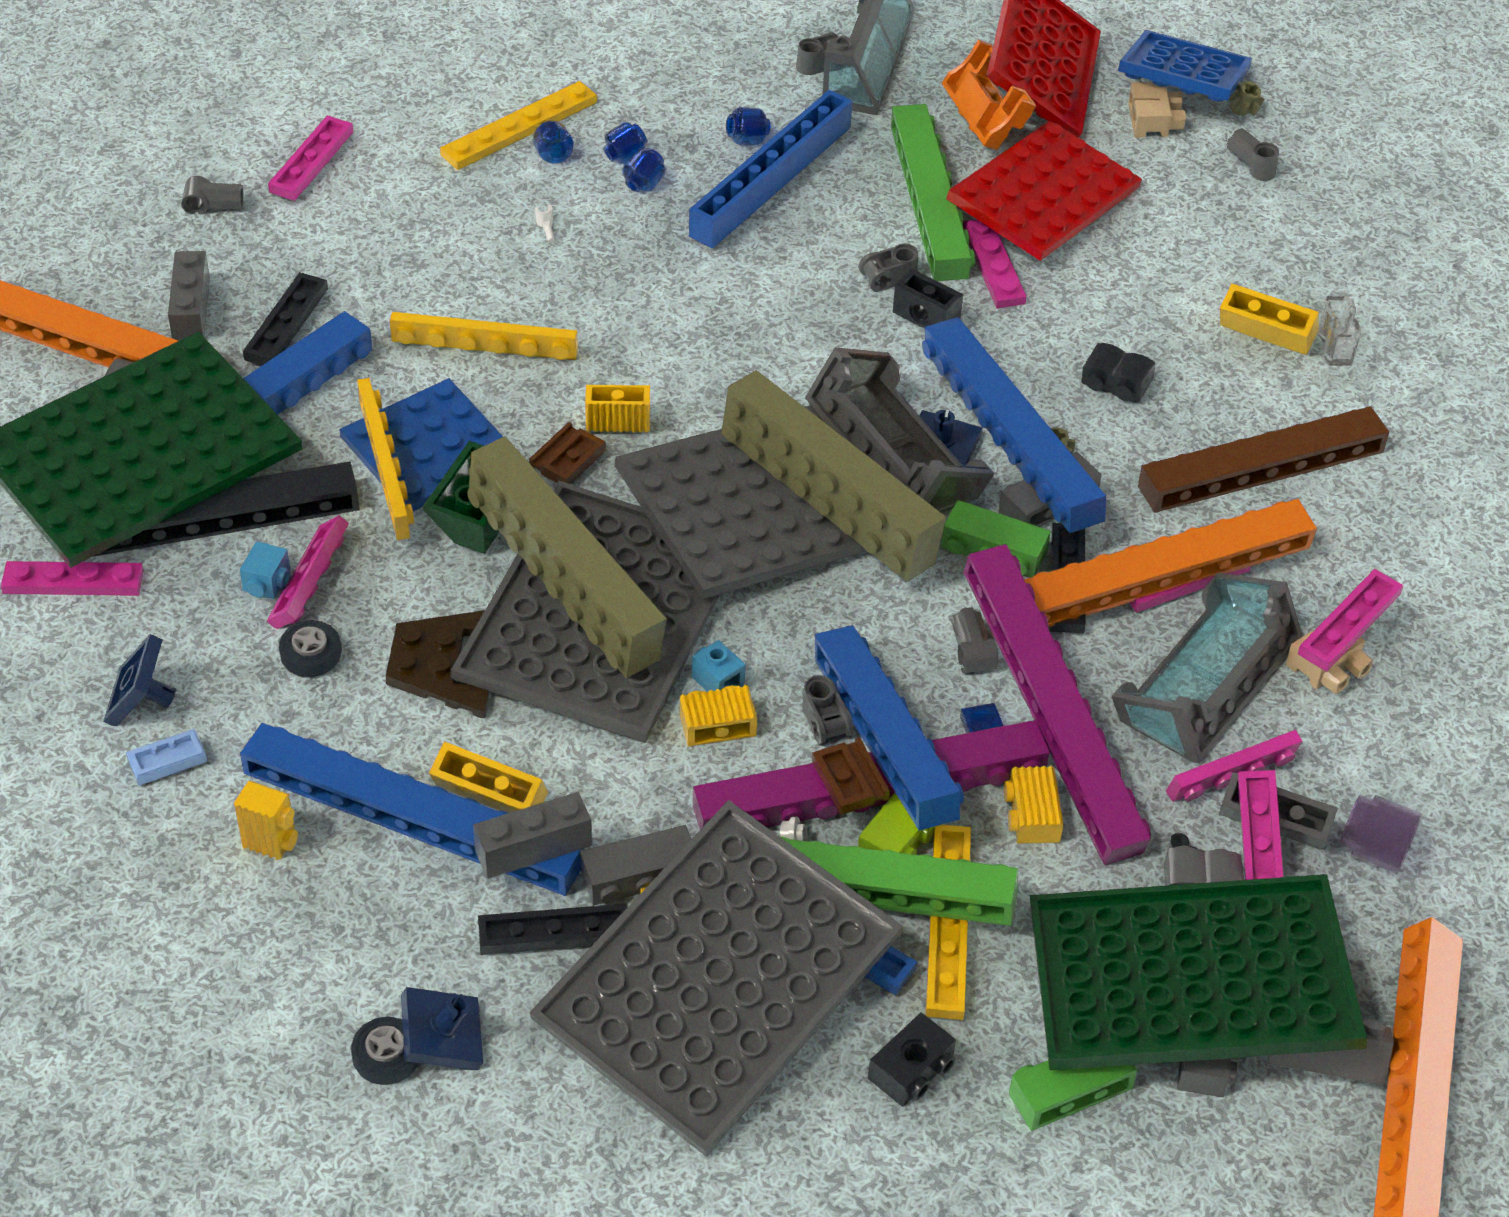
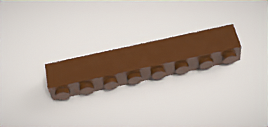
(1262, 459)

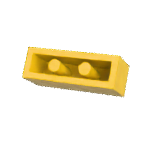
(1269, 319)
(486, 780)

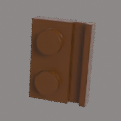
(567, 454)
(850, 776)

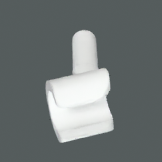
(545, 220)

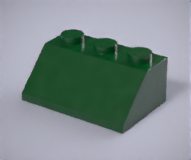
(453, 510)

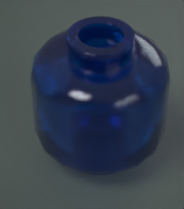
(747, 126)
(624, 141)
(553, 142)
(643, 170)

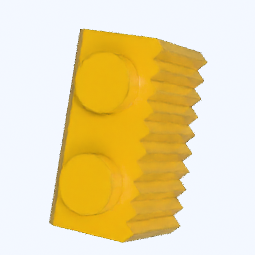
(617, 408)
(717, 715)
(1035, 805)
(265, 820)

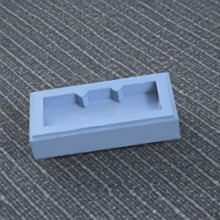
(166, 757)

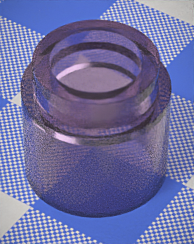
(1380, 831)

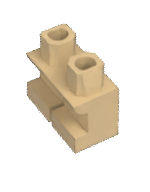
(1155, 109)
(1335, 678)

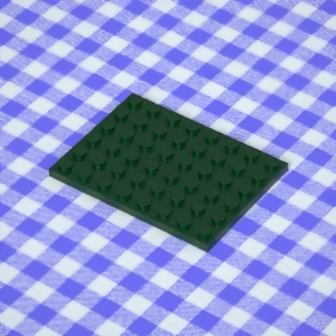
(138, 447)
(1194, 973)

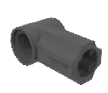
(1260, 156)
(202, 194)
(974, 646)

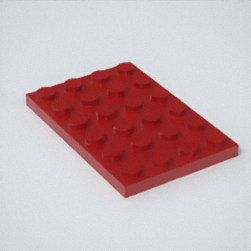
(1048, 55)
(1044, 189)

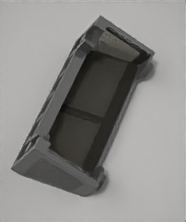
(861, 403)

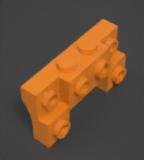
(981, 101)

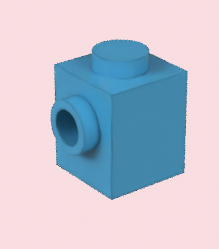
(265, 570)
(717, 667)

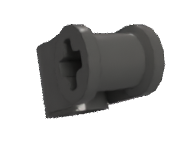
(812, 54)
(890, 266)
(825, 709)

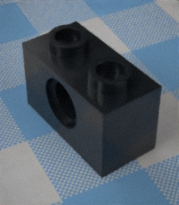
(925, 300)
(917, 1041)

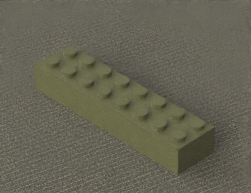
(833, 475)
(566, 557)

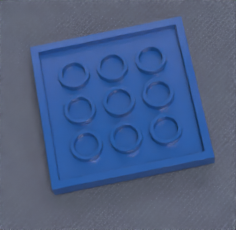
(1185, 65)
(426, 435)

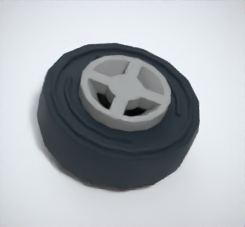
(297, 646)
(372, 1042)

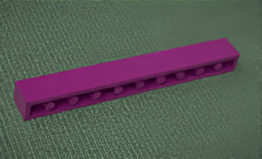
(1057, 706)
(799, 792)

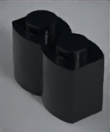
(1118, 372)

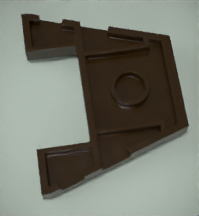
(424, 657)

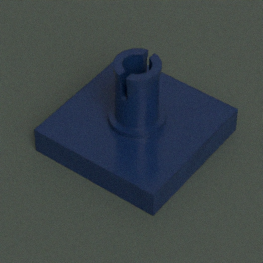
(956, 435)
(136, 682)
(441, 1029)

